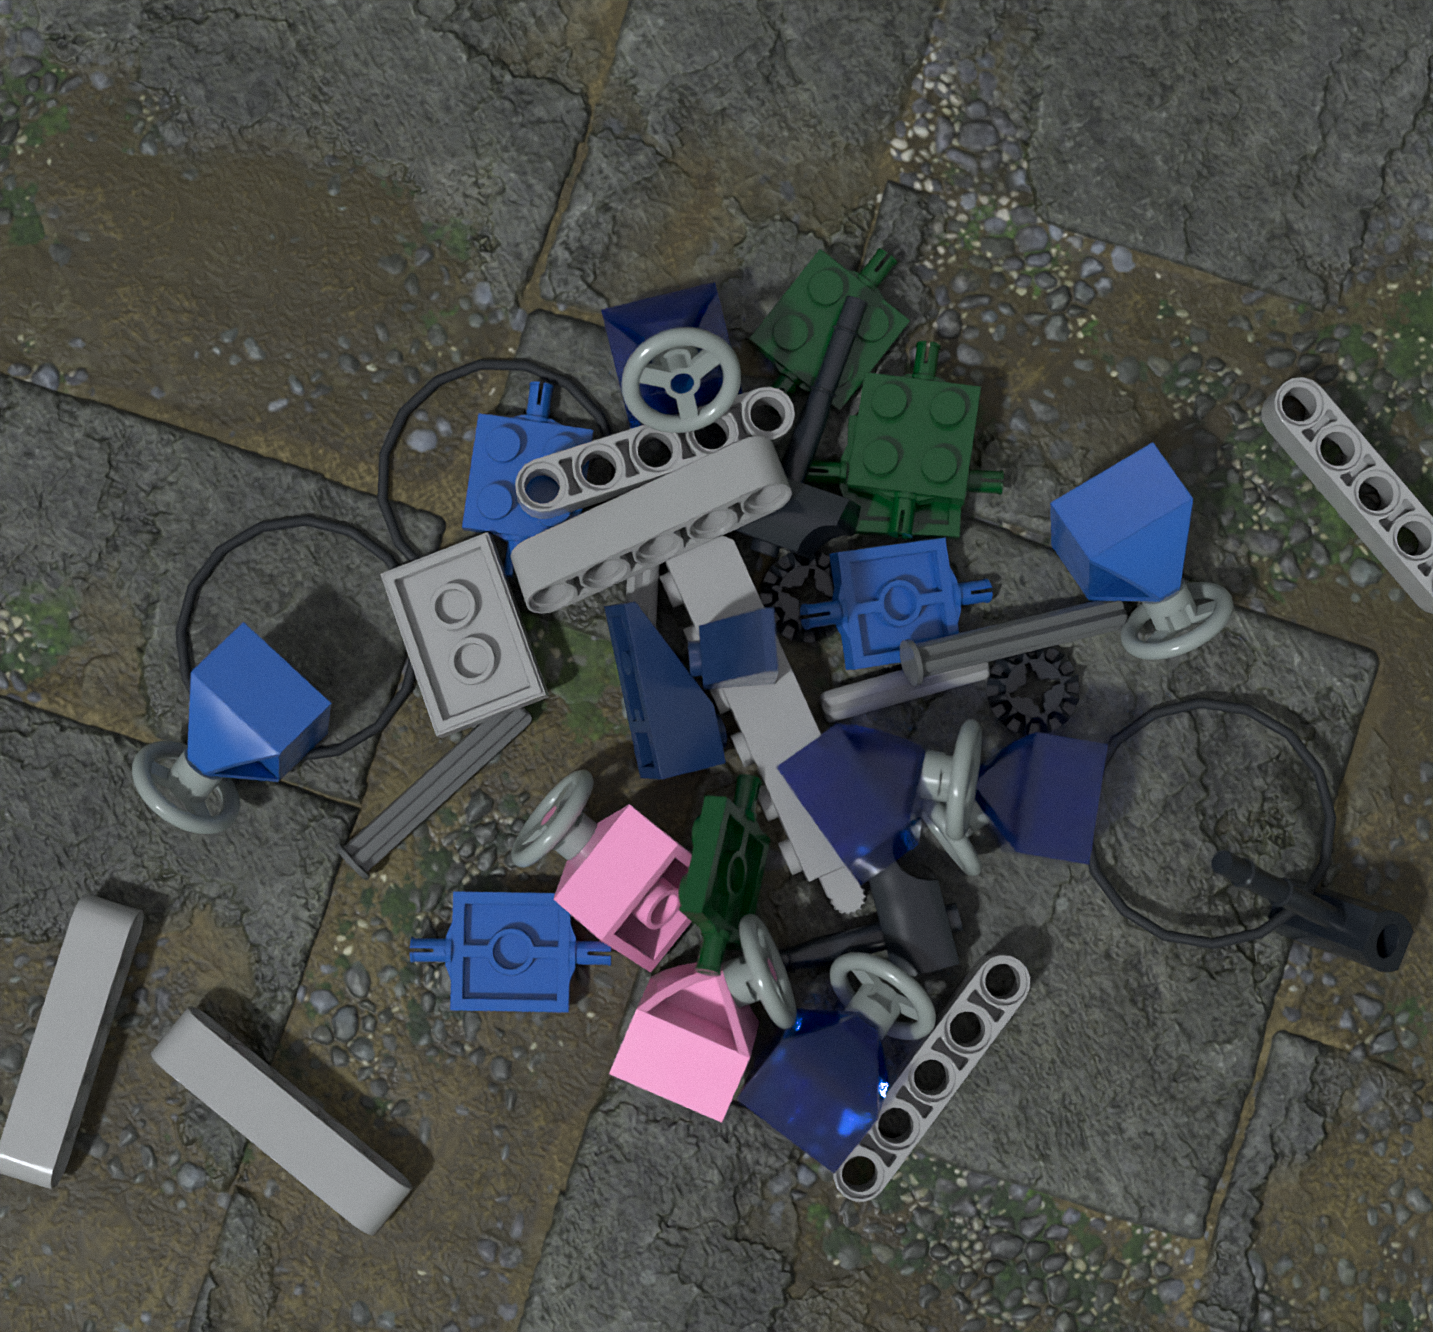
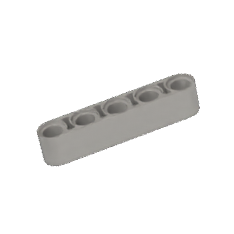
(631, 472)
(1341, 483)
(650, 524)
(69, 1040)
(957, 1060)
(281, 1120)

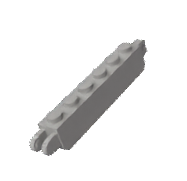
(770, 717)

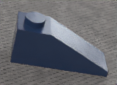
(736, 651)
(665, 707)

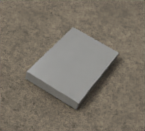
(464, 635)

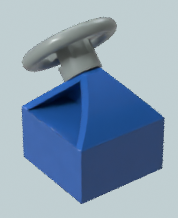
(1129, 542)
(245, 722)

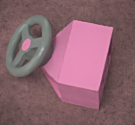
(617, 871)
(698, 1029)

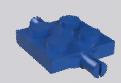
(498, 455)
(893, 597)
(510, 952)

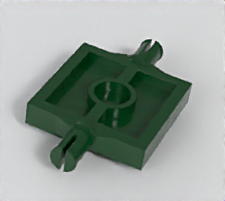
(802, 321)
(914, 439)
(930, 520)
(724, 871)

